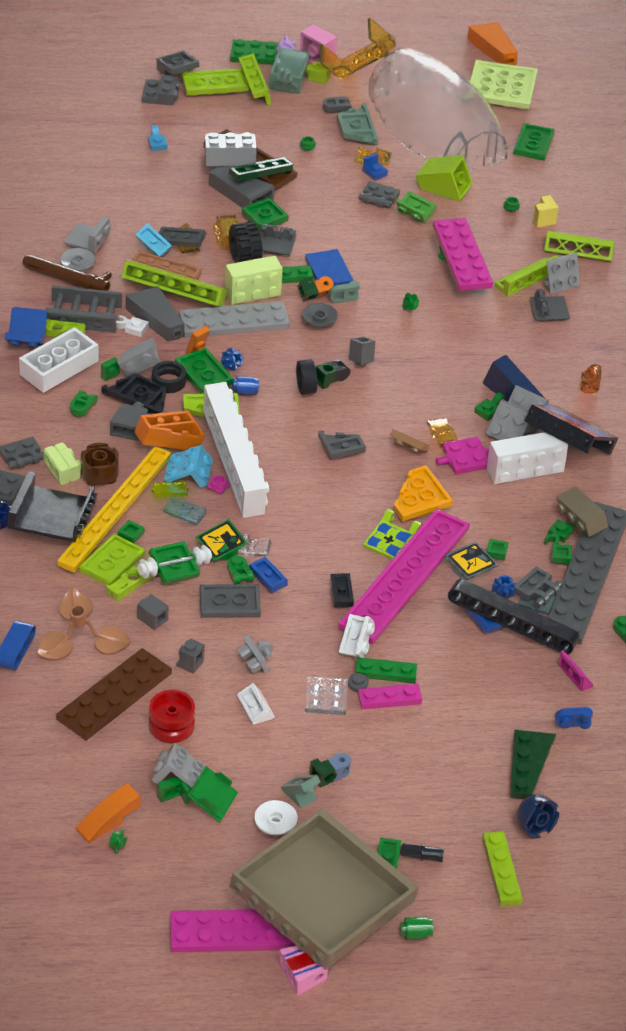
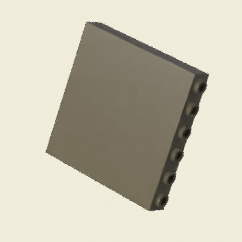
(323, 888)

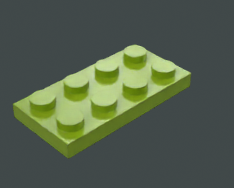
(215, 82)

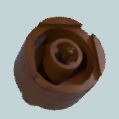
(99, 464)

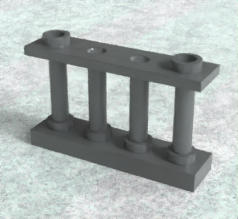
(94, 298)

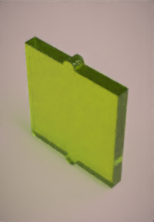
(172, 489)

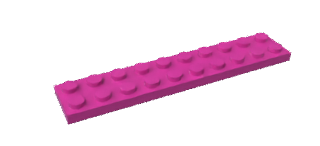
(408, 571)

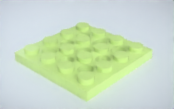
(502, 82)

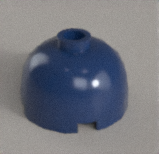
(537, 815)

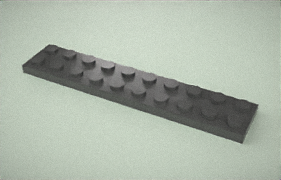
(588, 573)

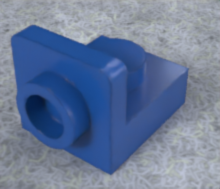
(373, 168)

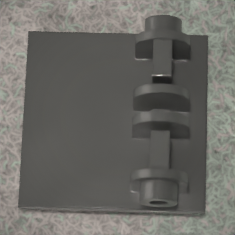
(277, 241)
(549, 307)

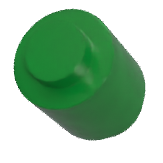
(416, 927)

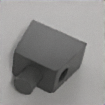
(126, 419)

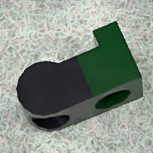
(331, 372)

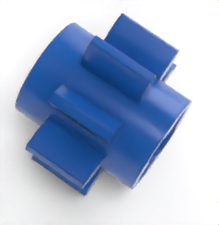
(232, 359)
(503, 586)

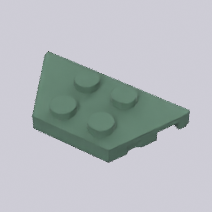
(357, 125)

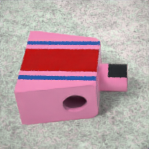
(301, 969)

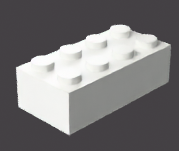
(59, 359)
(526, 457)

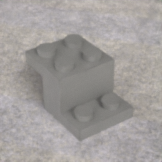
(510, 416)

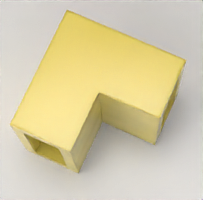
(545, 212)

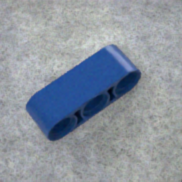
(16, 644)

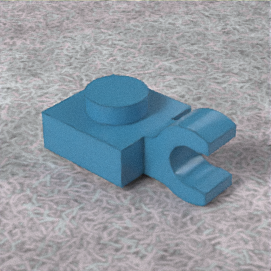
(156, 141)

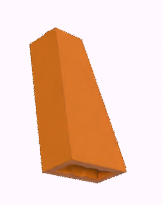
(493, 42)

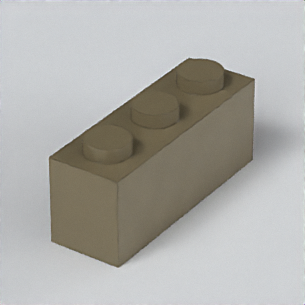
(581, 511)

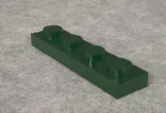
(259, 169)

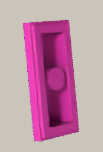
(574, 672)

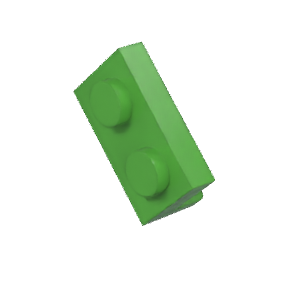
(416, 207)

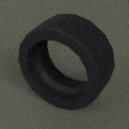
(172, 368)
(306, 376)

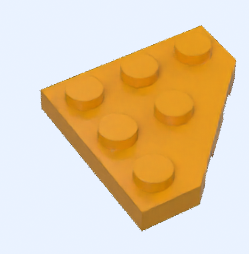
(421, 495)

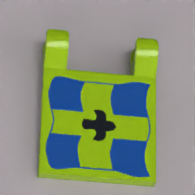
(388, 538)

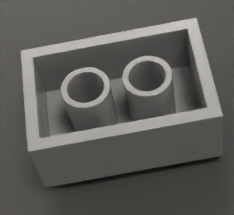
(229, 149)

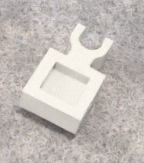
(133, 326)

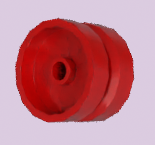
(171, 716)

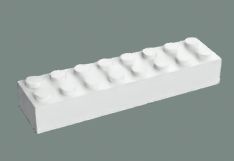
(235, 449)

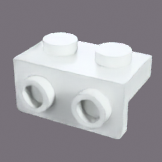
(356, 636)

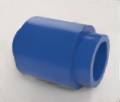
(245, 385)

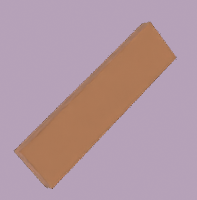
(167, 264)

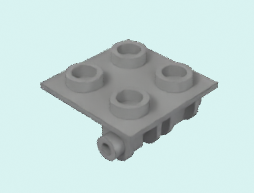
(562, 273)

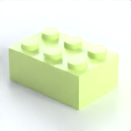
(253, 280)

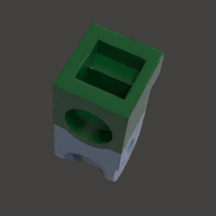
(331, 769)

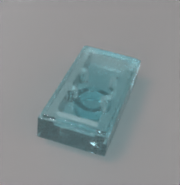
(184, 510)

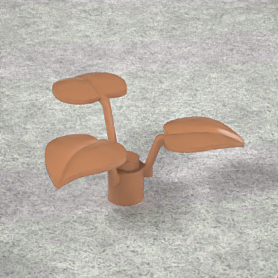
(76, 608)

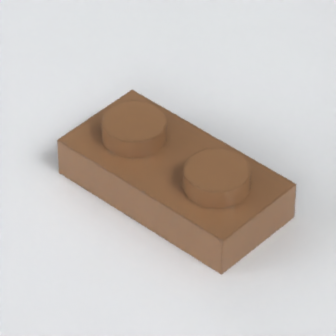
(402, 438)

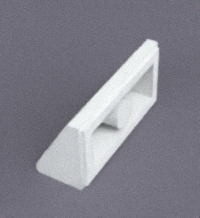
(255, 704)

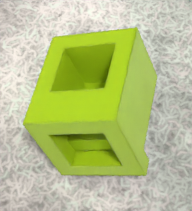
(317, 73)

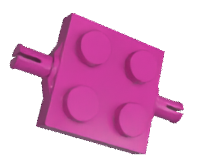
(464, 455)

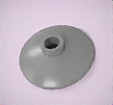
(78, 259)

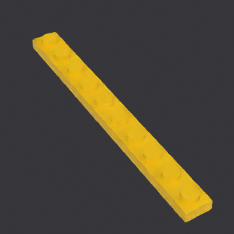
(114, 509)

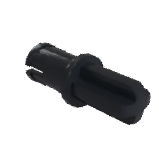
(422, 852)

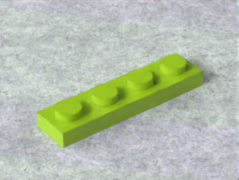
(502, 868)

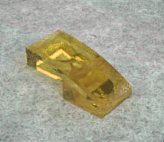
(383, 156)
(442, 431)

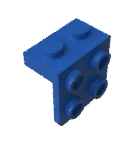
(27, 327)

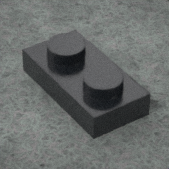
(341, 590)

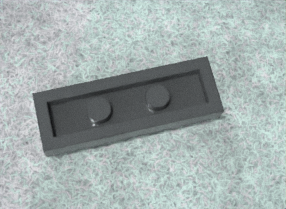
(183, 236)

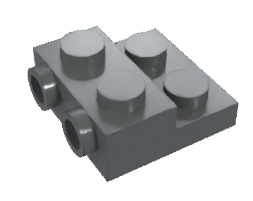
(176, 63)
(161, 92)

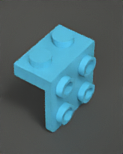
(190, 462)

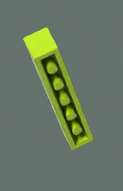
(174, 283)

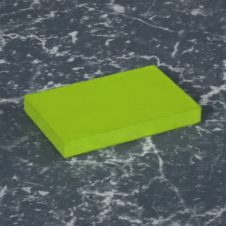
(112, 560)

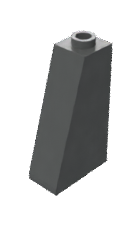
(240, 192)
(156, 309)

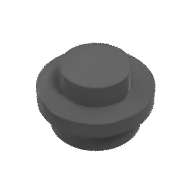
(358, 681)

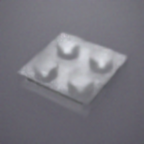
(326, 696)

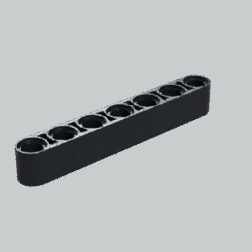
(513, 616)

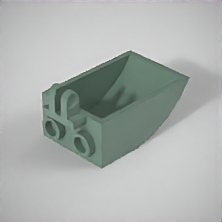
(289, 70)

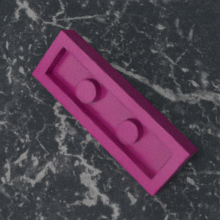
(389, 696)

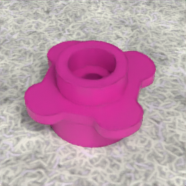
(218, 484)

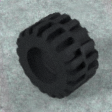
(245, 242)

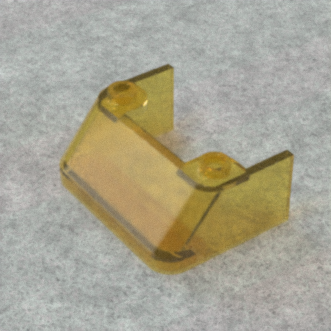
(382, 45)

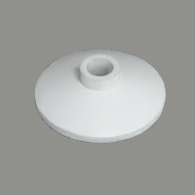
(276, 817)

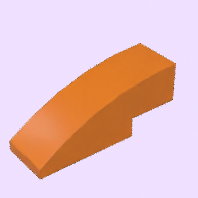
(109, 813)

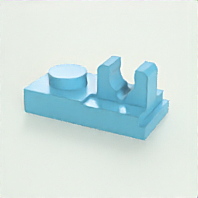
(153, 240)

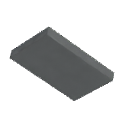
(230, 601)

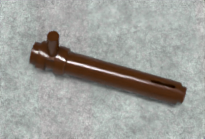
(67, 274)

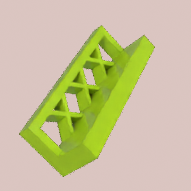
(254, 77)
(579, 241)
(524, 277)

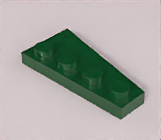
(528, 761)

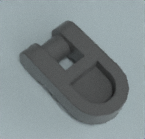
(336, 104)

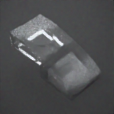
(255, 547)

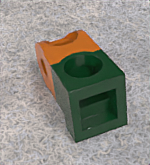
(314, 289)

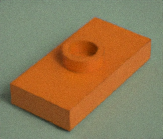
(198, 340)

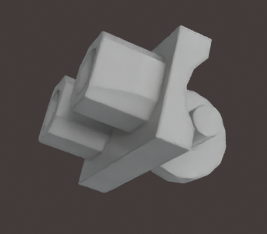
(258, 661)

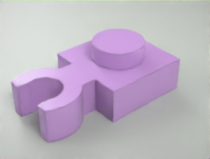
(286, 43)

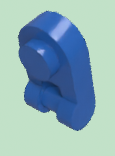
(574, 717)

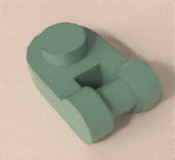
(339, 292)

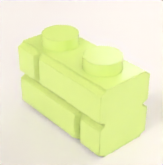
(62, 463)

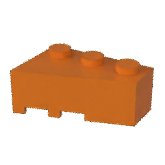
(169, 430)

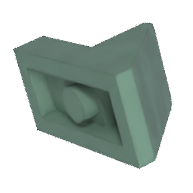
(301, 789)

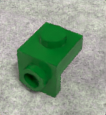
(173, 788)

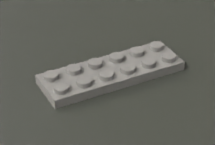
(236, 318)

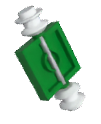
(174, 562)

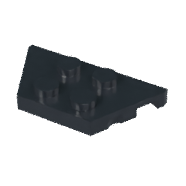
(138, 389)

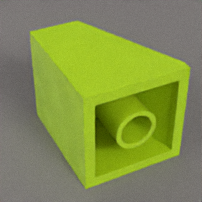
(445, 177)

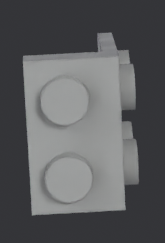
(89, 237)
(139, 357)
(178, 762)

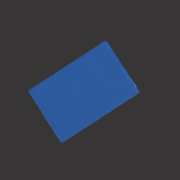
(329, 264)

